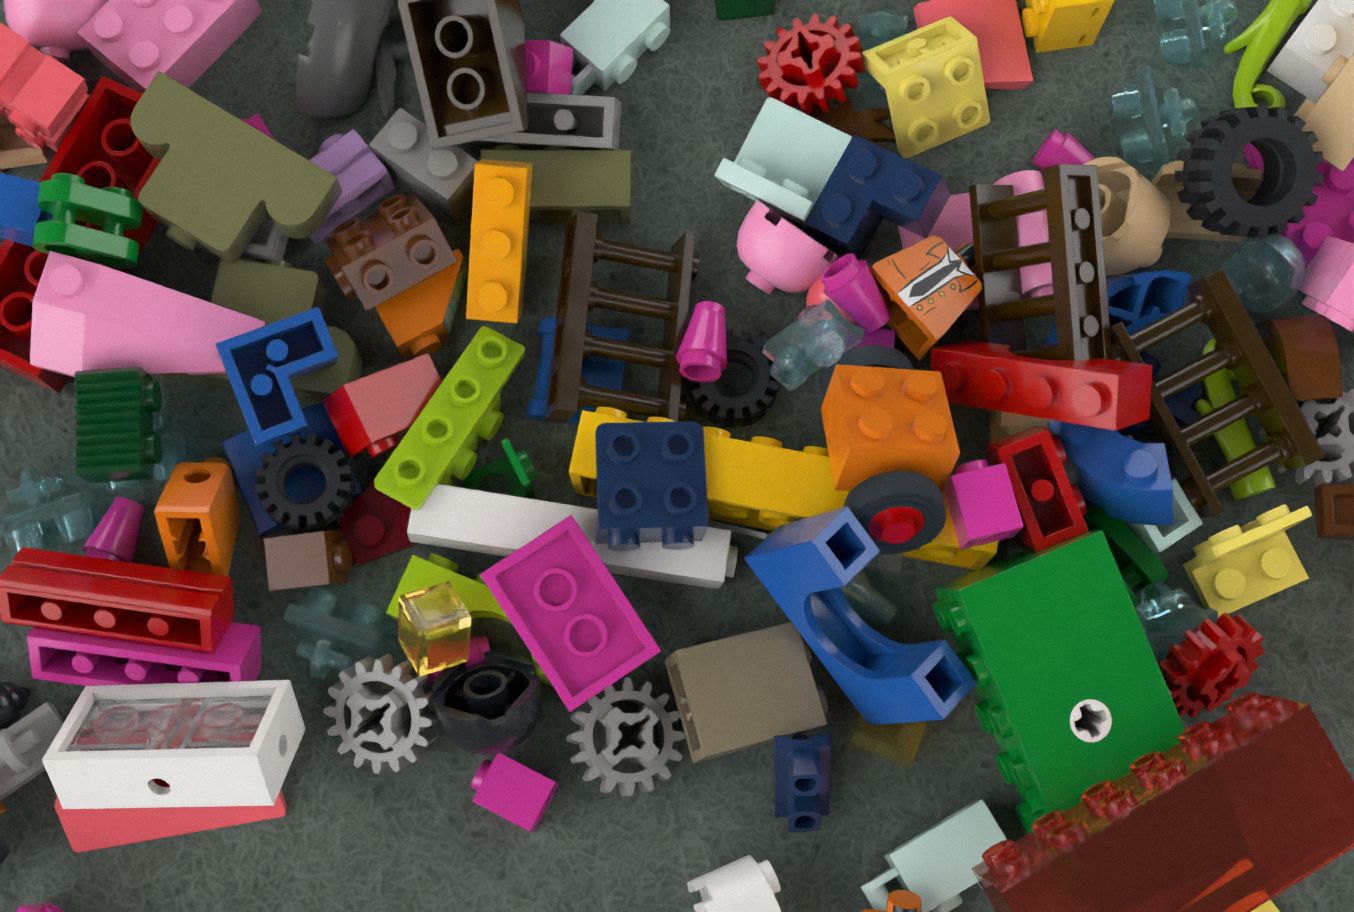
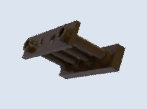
(1075, 259)
(576, 343)
(1262, 393)

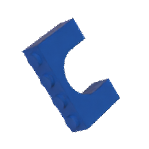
(883, 679)

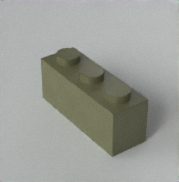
(574, 181)

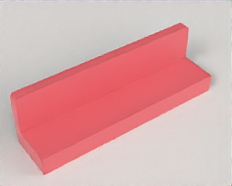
(120, 826)

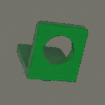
(513, 466)

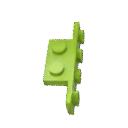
(453, 422)

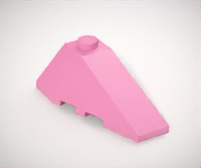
(110, 320)

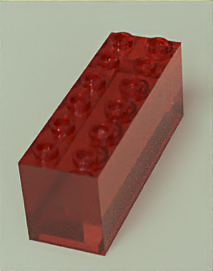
(1190, 829)

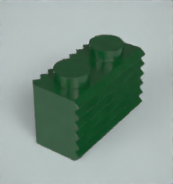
(116, 425)

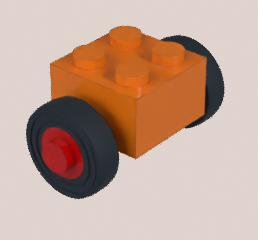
(889, 444)

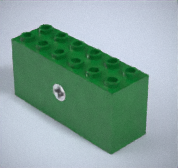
(1059, 670)

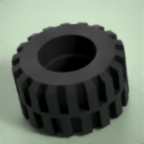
(1287, 179)

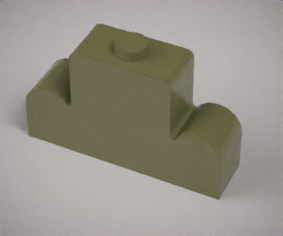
(222, 174)
(273, 293)

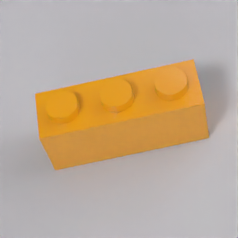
(498, 240)

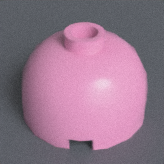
(51, 23)
(779, 252)

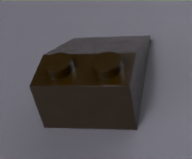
(467, 67)

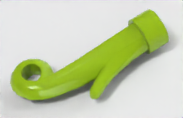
(1262, 41)
(1235, 438)

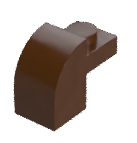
(1306, 355)

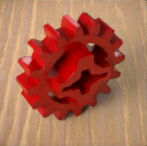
(834, 57)
(1211, 663)

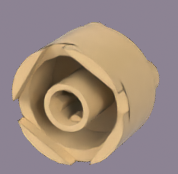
(1132, 216)

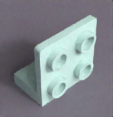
(784, 160)

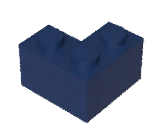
(874, 186)

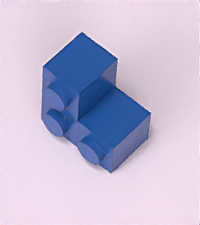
(265, 363)

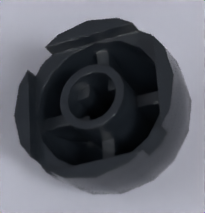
(489, 703)

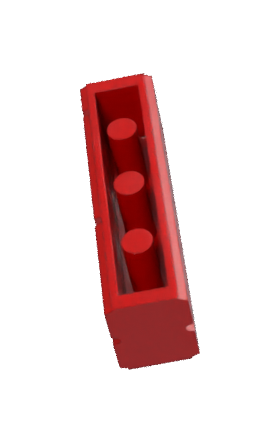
(116, 599)

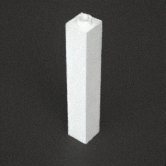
(505, 523)

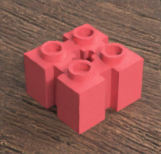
(37, 92)

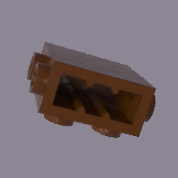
(387, 251)

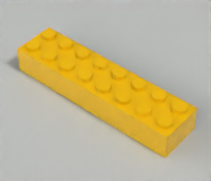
(765, 485)

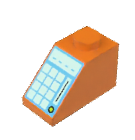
(425, 311)

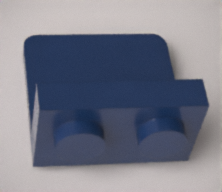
(650, 484)

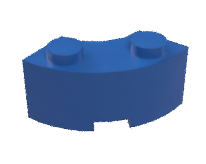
(1140, 298)
(1118, 472)

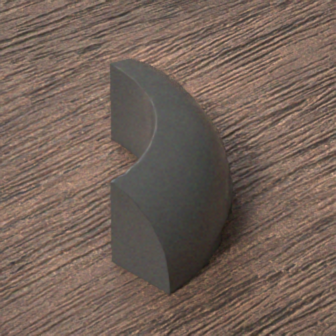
(340, 56)

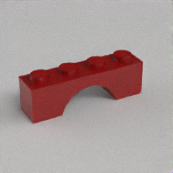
(1071, 391)

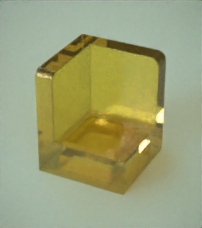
(434, 628)
(889, 742)

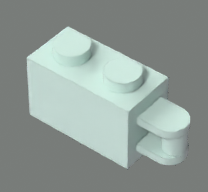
(612, 38)
(939, 860)

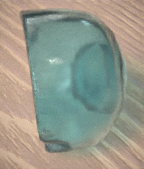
(1279, 261)

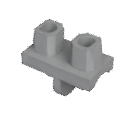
(25, 746)

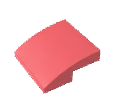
(998, 37)

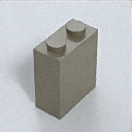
(745, 691)

